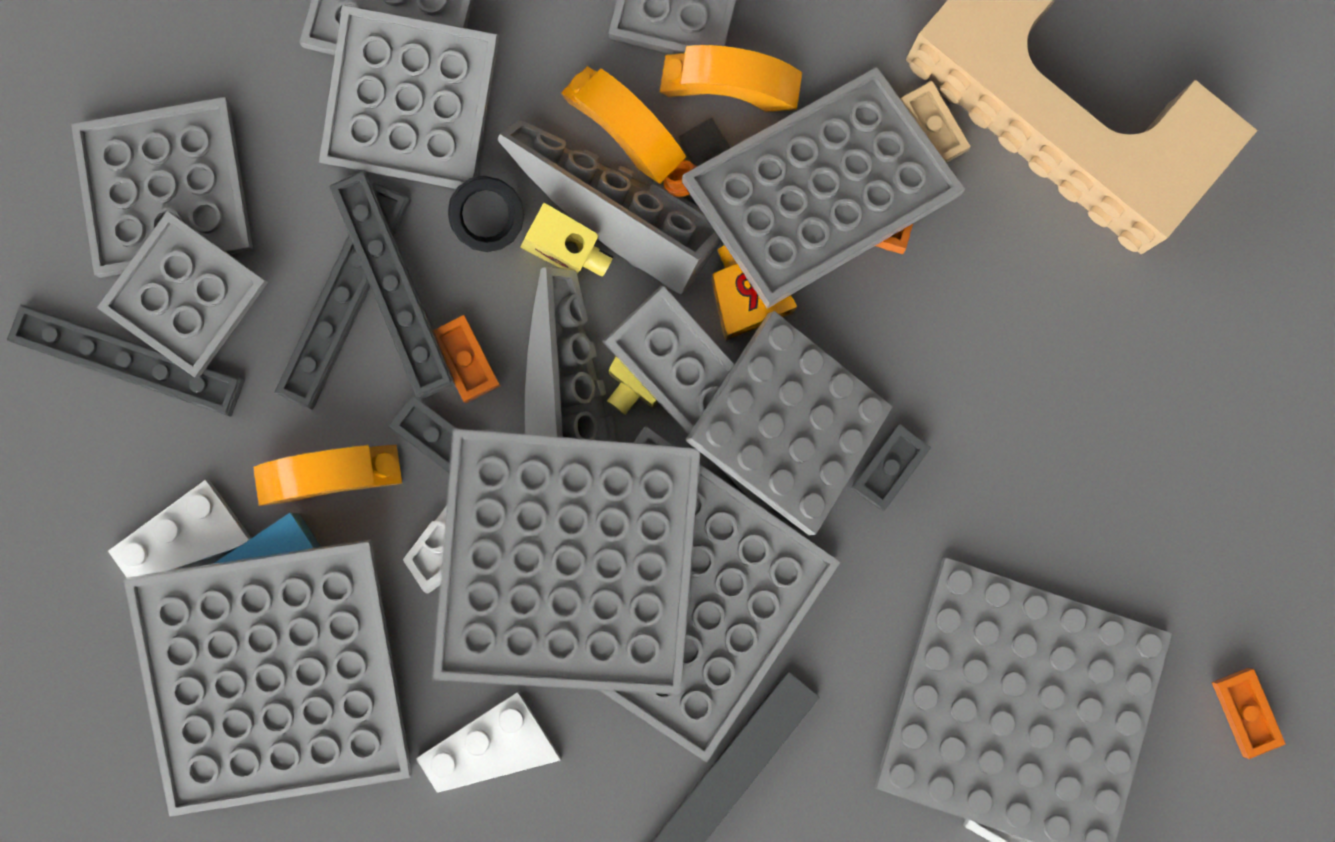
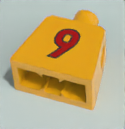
(738, 302)

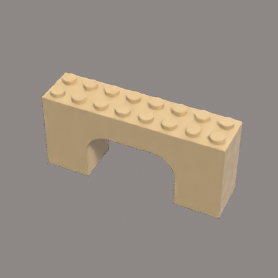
(1125, 181)

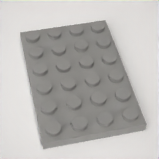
(822, 186)

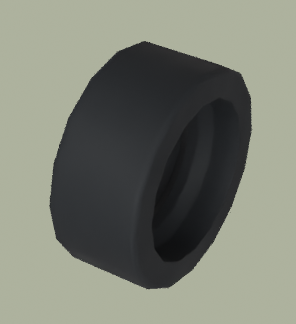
(515, 218)

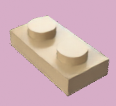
(936, 121)

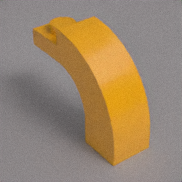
(732, 73)
(627, 121)
(326, 473)

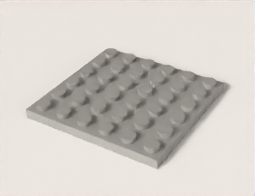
(566, 562)
(744, 603)
(269, 677)
(1023, 709)

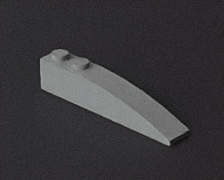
(634, 220)
(560, 374)

